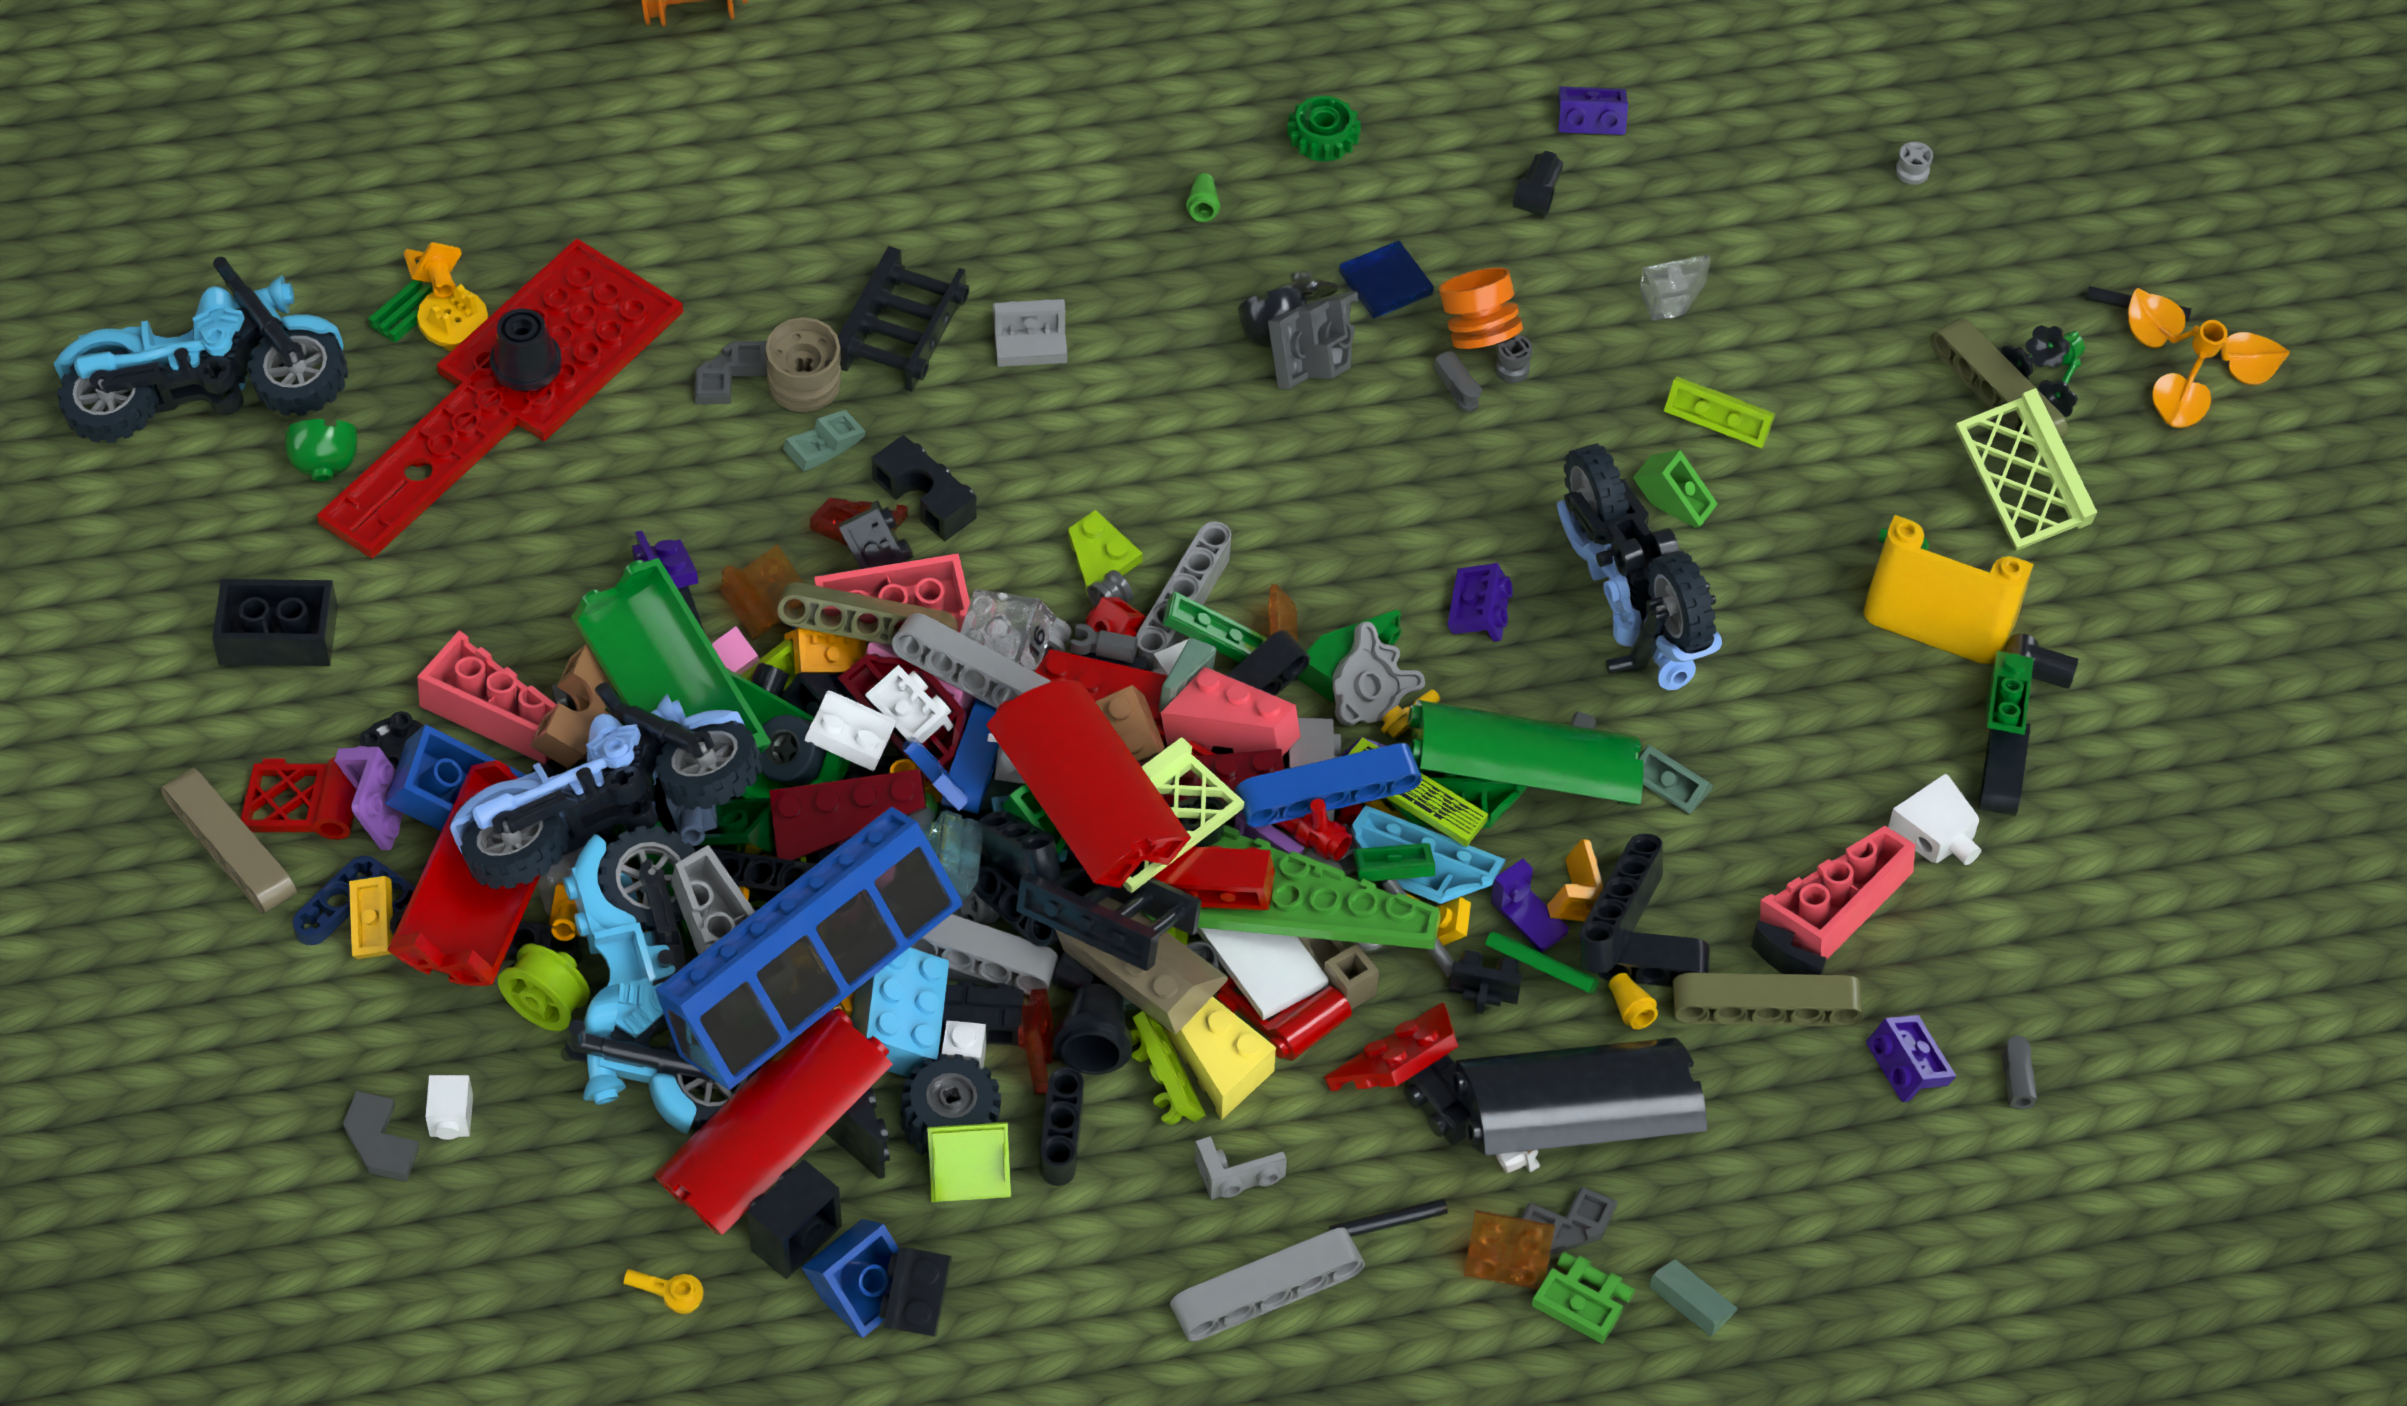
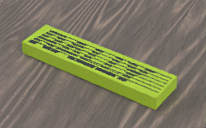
(1437, 806)

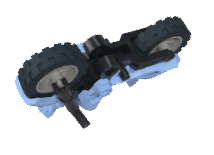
(1652, 587)
(695, 758)

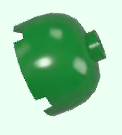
(321, 448)

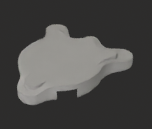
(1368, 679)

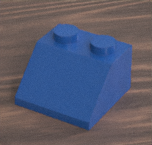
(853, 1274)

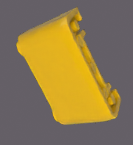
(1943, 598)

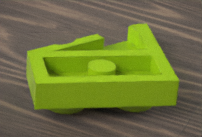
(1101, 549)

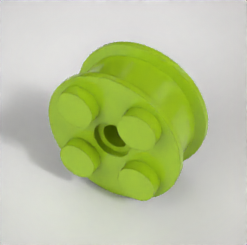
(544, 986)

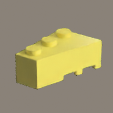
(1224, 1055)

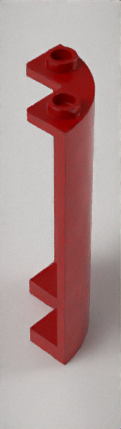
(1087, 781)
(451, 917)
(773, 1120)

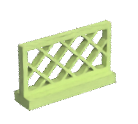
(2056, 465)
(1168, 768)

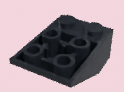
(863, 1134)

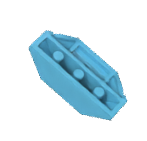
(1457, 867)

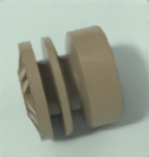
(803, 364)

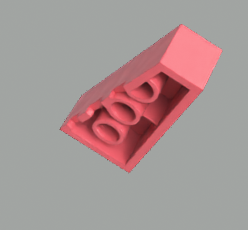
(924, 583)
(483, 696)
(1841, 893)

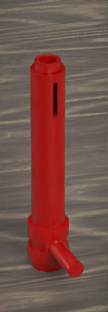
(1313, 829)

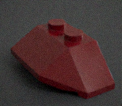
(872, 669)

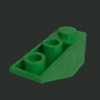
(1335, 645)
(2009, 692)

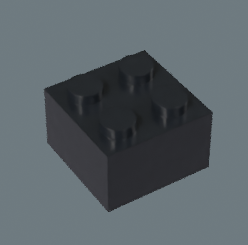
(794, 1218)

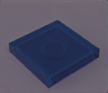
(1386, 279)

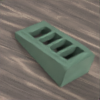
(1189, 663)

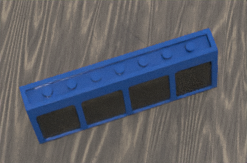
(807, 949)

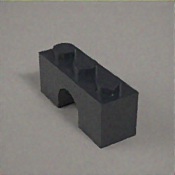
(908, 468)

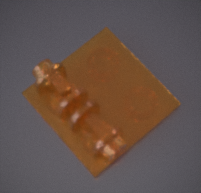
(757, 590)
(1509, 1249)

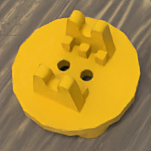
(442, 327)

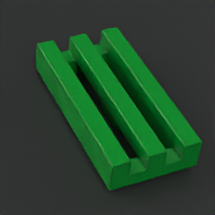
(400, 308)
(1394, 862)

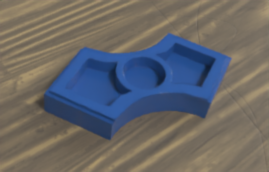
(936, 773)

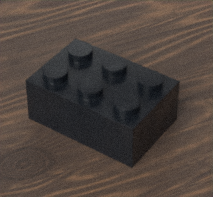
(275, 622)

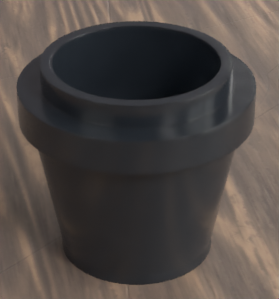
(524, 352)
(1094, 1031)

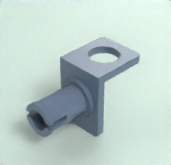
(694, 822)

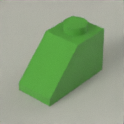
(1675, 487)

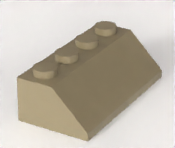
(1168, 991)

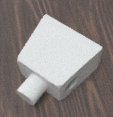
(1938, 822)

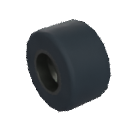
(778, 764)

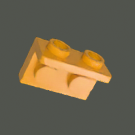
(824, 652)

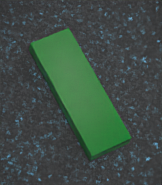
(1211, 627)
(1542, 962)

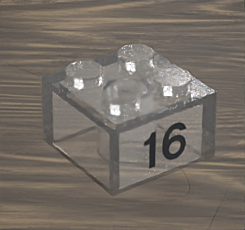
(1010, 625)

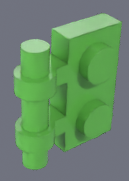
(1579, 1305)

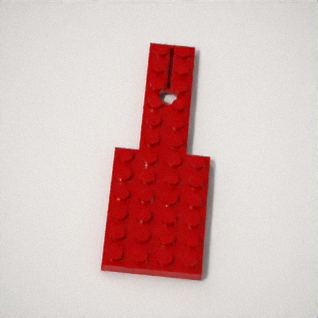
(601, 324)

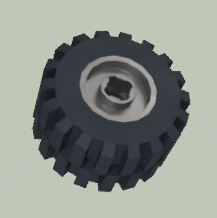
(947, 1095)

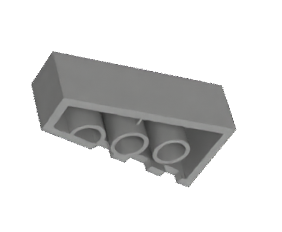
(708, 898)

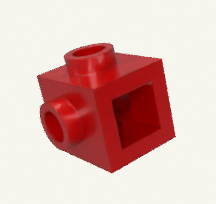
(1115, 616)

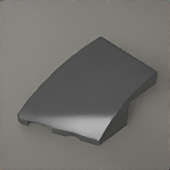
(1313, 340)

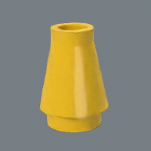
(1634, 1004)

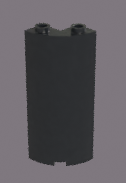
(1579, 1096)

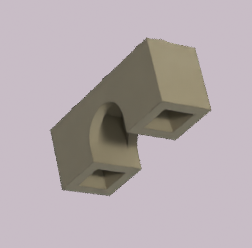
(1346, 968)

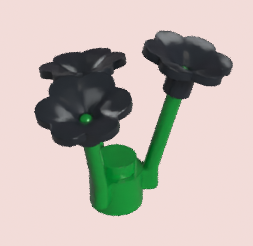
(2054, 349)

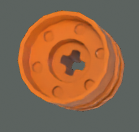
(1480, 308)

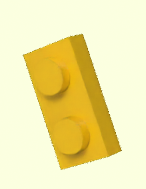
(371, 916)

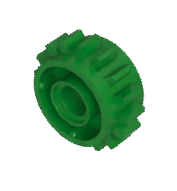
(1323, 128)

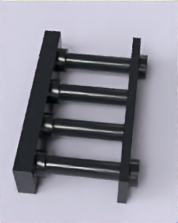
(879, 296)
(1102, 927)

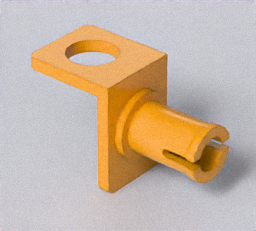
(434, 267)
(563, 915)

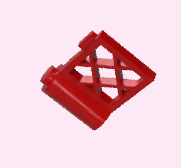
(330, 796)
(1296, 1026)

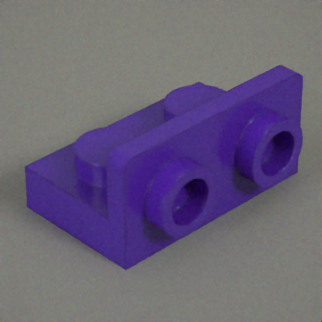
(1592, 110)
(673, 557)
(1480, 600)
(1909, 1056)

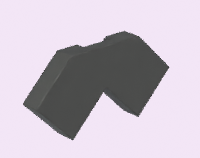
(738, 358)
(379, 1152)
(1582, 1225)

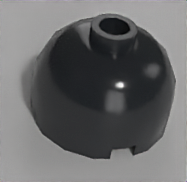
(1256, 314)

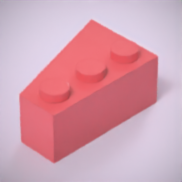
(1230, 715)

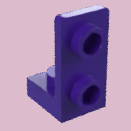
(1524, 909)

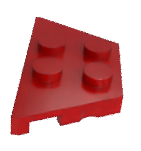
(1401, 1054)

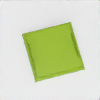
(969, 1162)

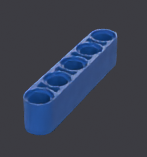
(975, 758)
(1336, 781)

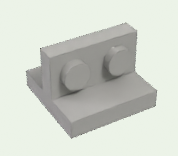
(1030, 332)

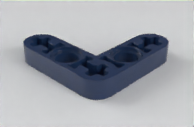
(339, 884)

